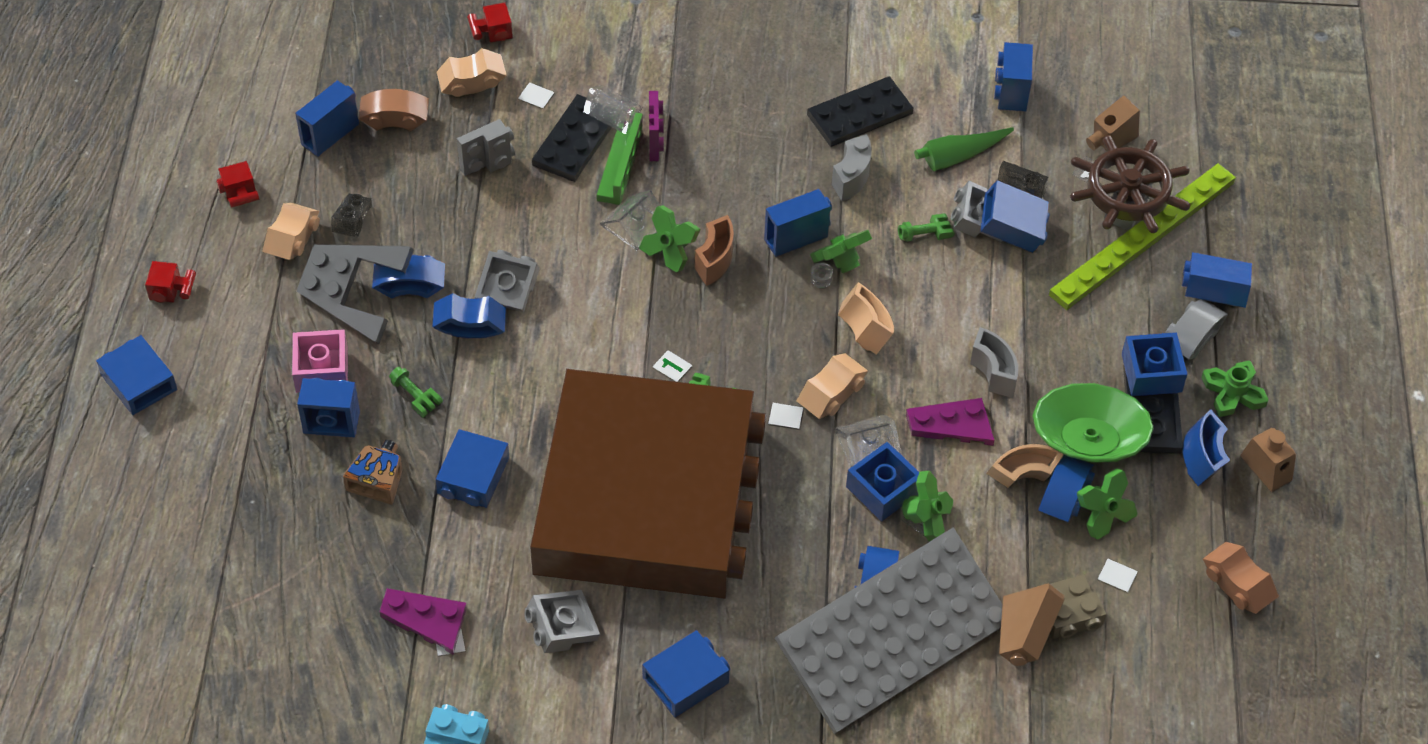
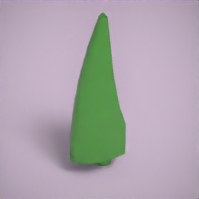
(957, 148)

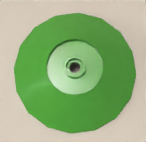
(1092, 422)

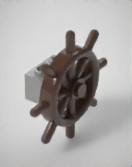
(1129, 186)

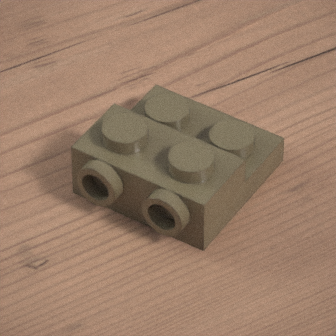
(1079, 610)

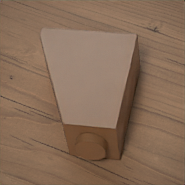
(1028, 622)

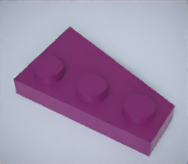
(656, 126)
(958, 419)
(428, 616)

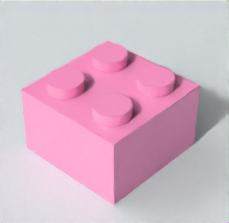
(319, 356)

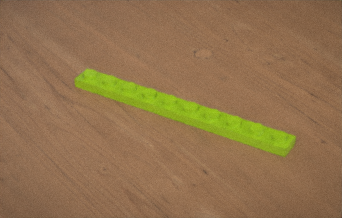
(1139, 239)

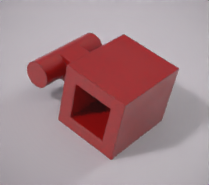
(495, 22)
(237, 184)
(165, 281)

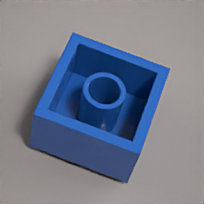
(1014, 76)
(1154, 364)
(328, 407)
(883, 481)

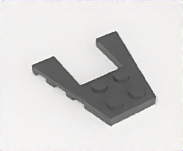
(331, 276)

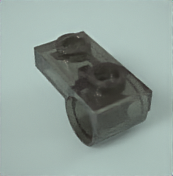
(1023, 179)
(350, 215)

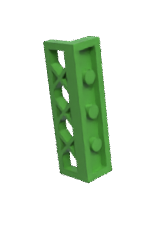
(620, 163)

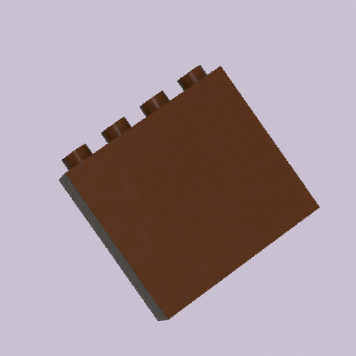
(647, 484)

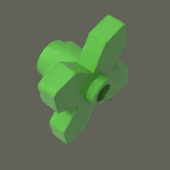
(670, 238)
(843, 250)
(1234, 388)
(1107, 503)
(928, 505)

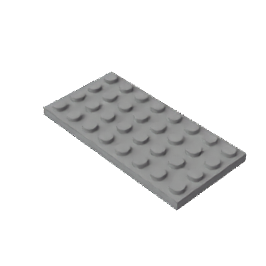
(892, 630)

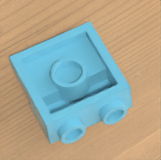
(452, 727)

